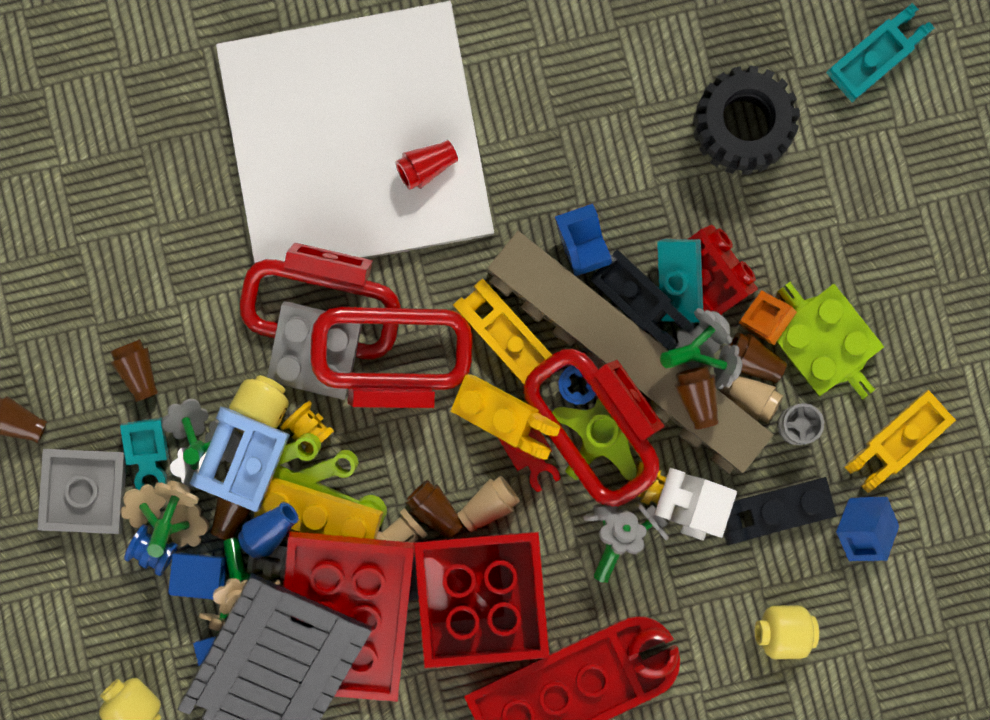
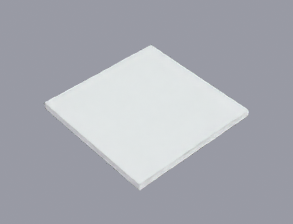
(327, 117)

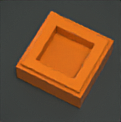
(767, 317)

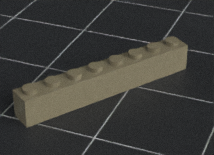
(608, 336)

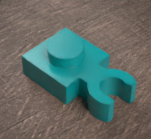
(145, 445)

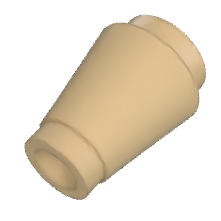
(754, 398)
(489, 504)

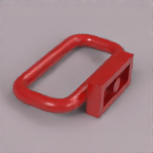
(323, 269)
(390, 389)
(624, 405)

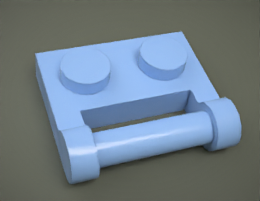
(251, 466)

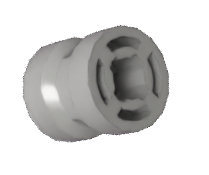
(808, 423)

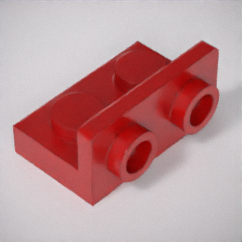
(723, 276)

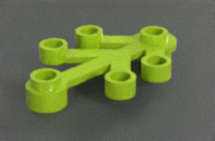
(311, 475)

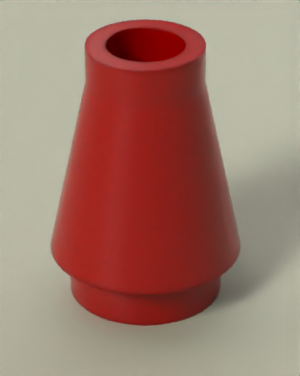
(424, 164)

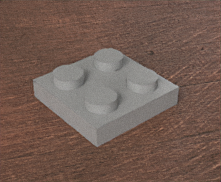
(292, 347)
(82, 491)

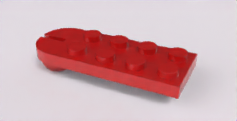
(585, 679)

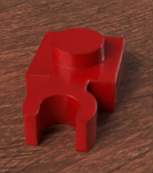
(522, 459)

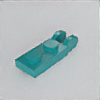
(877, 55)

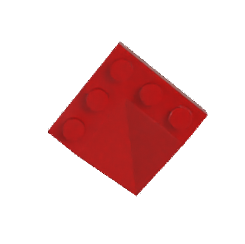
(481, 600)

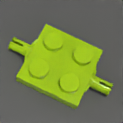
(828, 340)

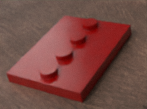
(364, 582)

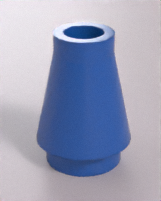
(265, 532)

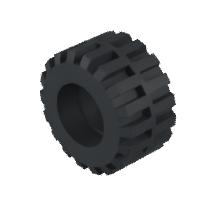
(760, 91)

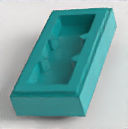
(681, 275)

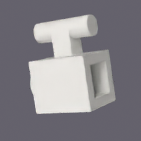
(695, 504)

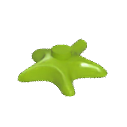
(599, 437)

